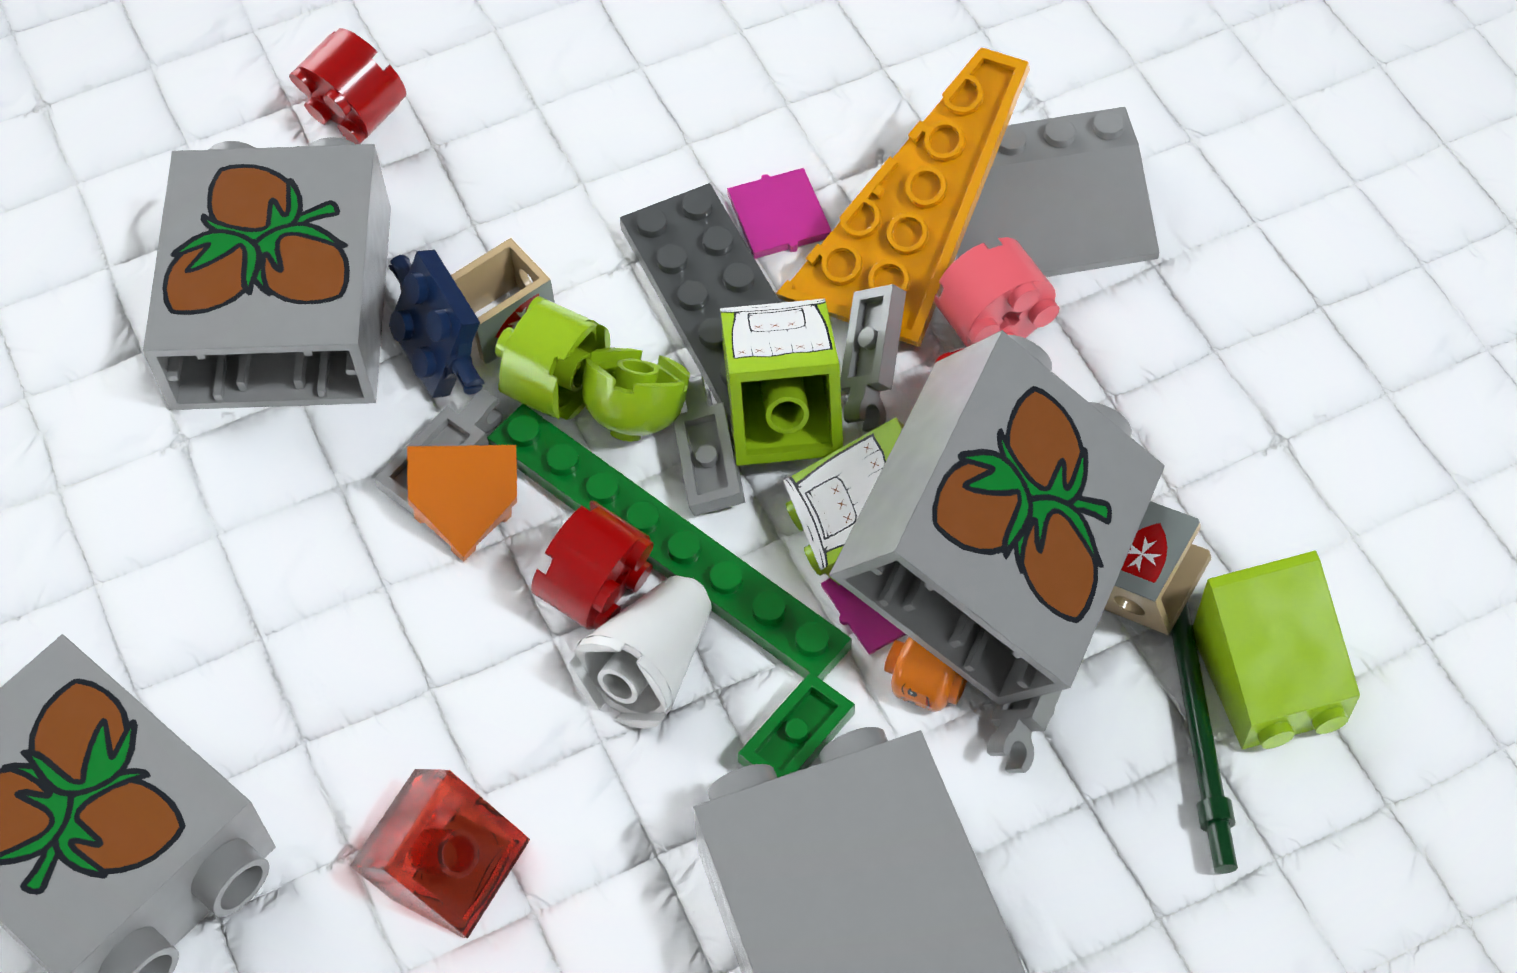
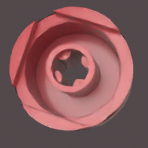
(995, 293)

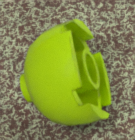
(633, 394)

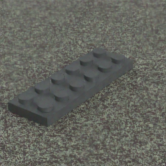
(696, 269)

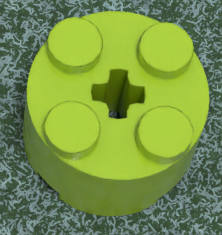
(548, 357)

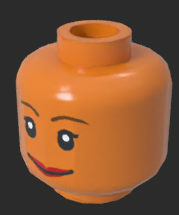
(922, 677)

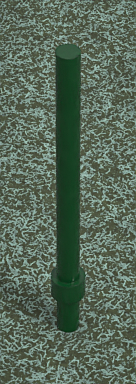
(1214, 809)

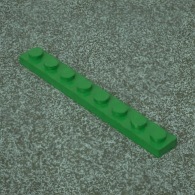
(680, 549)

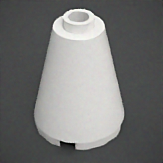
(643, 652)

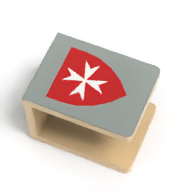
(493, 277)
(1159, 569)

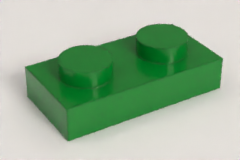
(799, 728)

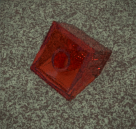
(441, 850)

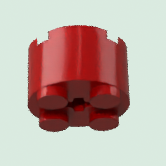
(348, 85)
(593, 565)

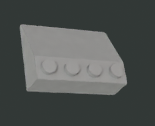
(1068, 194)

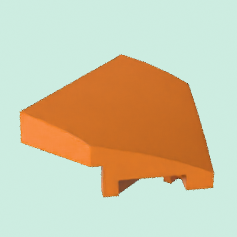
(462, 491)

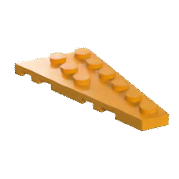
(919, 202)

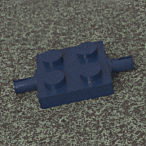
(434, 324)

